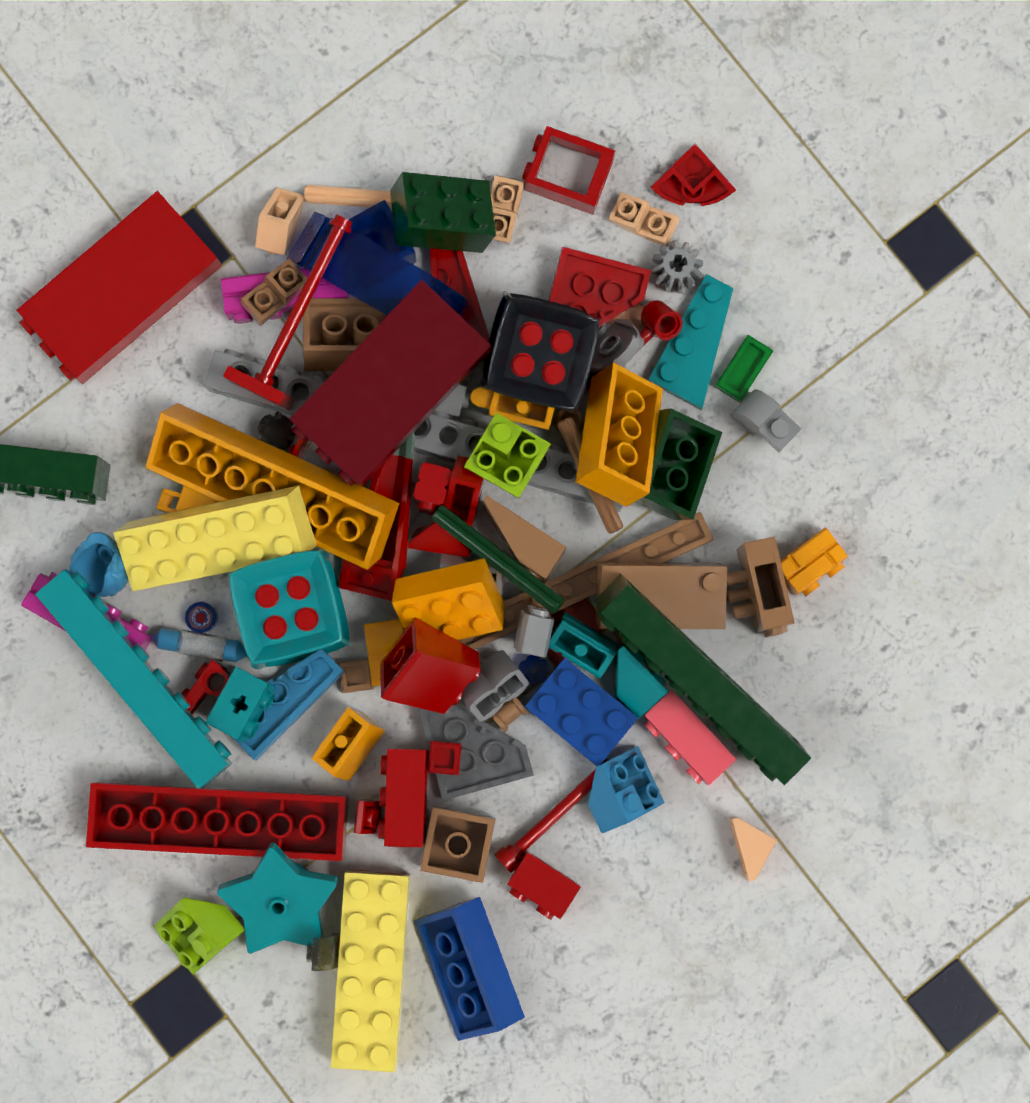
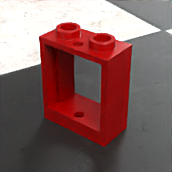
(585, 203)

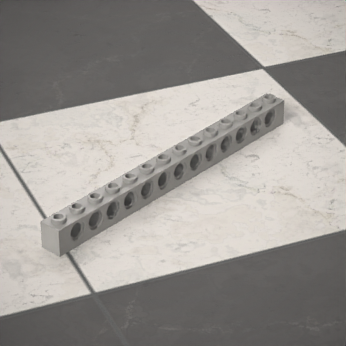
(426, 444)

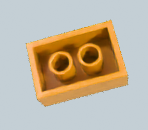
(453, 599)

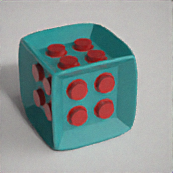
(289, 608)

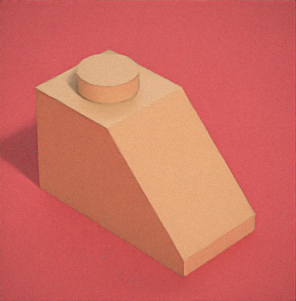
(279, 221)

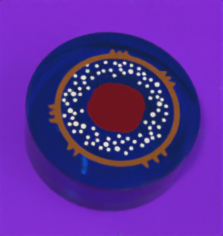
(201, 617)

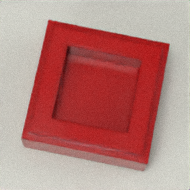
(444, 758)

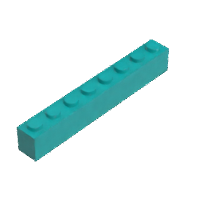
(134, 678)

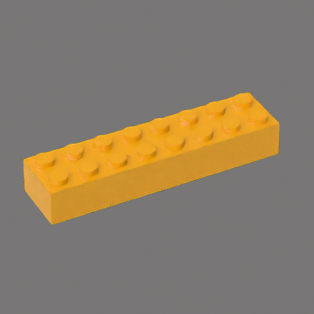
(236, 465)

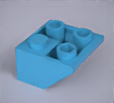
(623, 790)

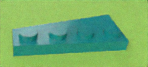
(690, 356)

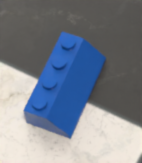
(469, 969)

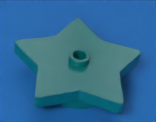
(279, 901)

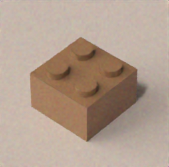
(457, 844)

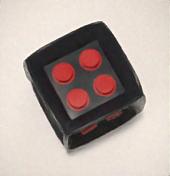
(540, 351)

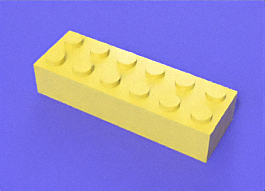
(214, 538)
(370, 971)

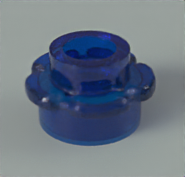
(541, 666)

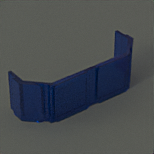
(367, 268)

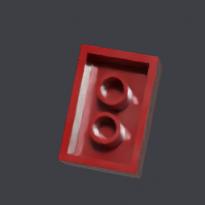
(404, 798)

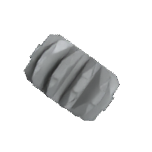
(685, 258)

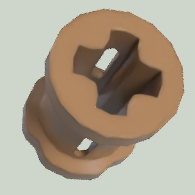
(508, 713)

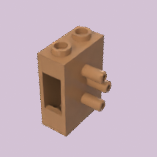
(763, 588)

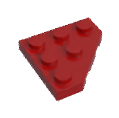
(597, 284)

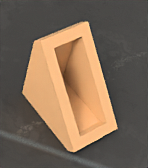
(752, 847)

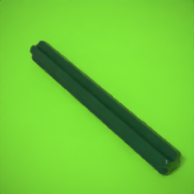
(498, 559)

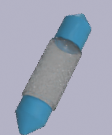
(199, 645)

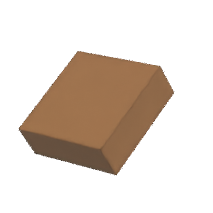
(356, 676)

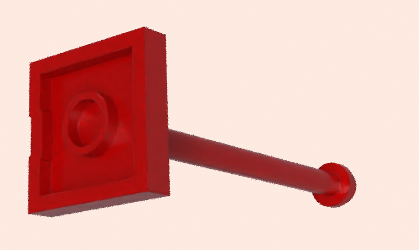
(263, 381)

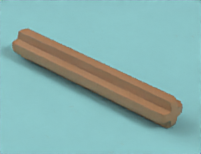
(603, 504)

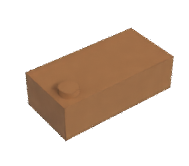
(684, 592)

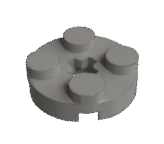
(616, 345)

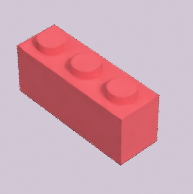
(688, 738)

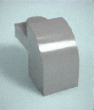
(762, 415)

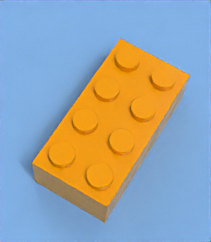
(619, 435)

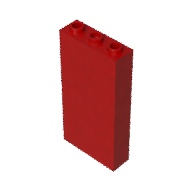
(118, 288)

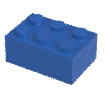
(581, 712)

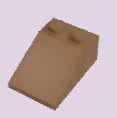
(524, 541)

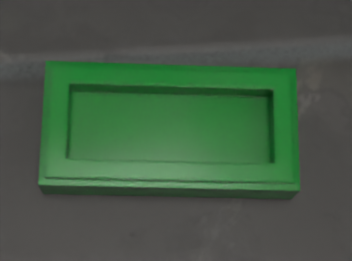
(743, 368)

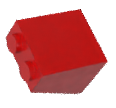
(427, 669)

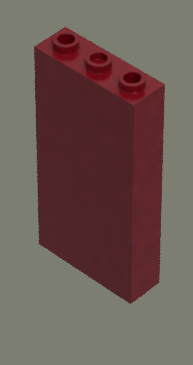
(390, 384)

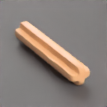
(345, 196)

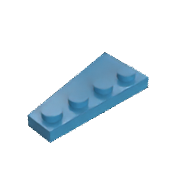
(294, 695)

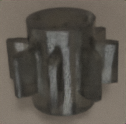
(276, 430)

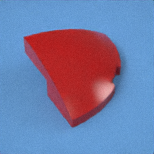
(693, 180)

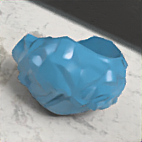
(100, 565)

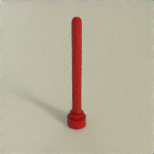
(512, 854)

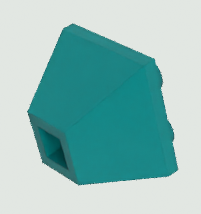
(634, 684)

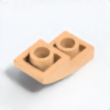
(506, 200)
(643, 220)

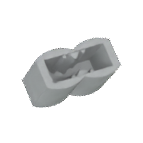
(534, 631)
(497, 683)

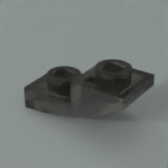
(324, 952)

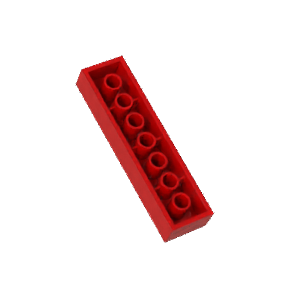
(216, 821)

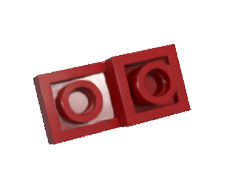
(367, 816)

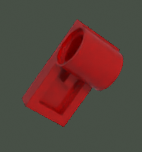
(202, 686)

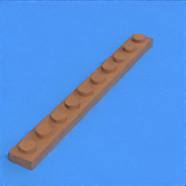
(581, 582)

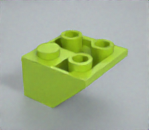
(507, 455)
(198, 931)

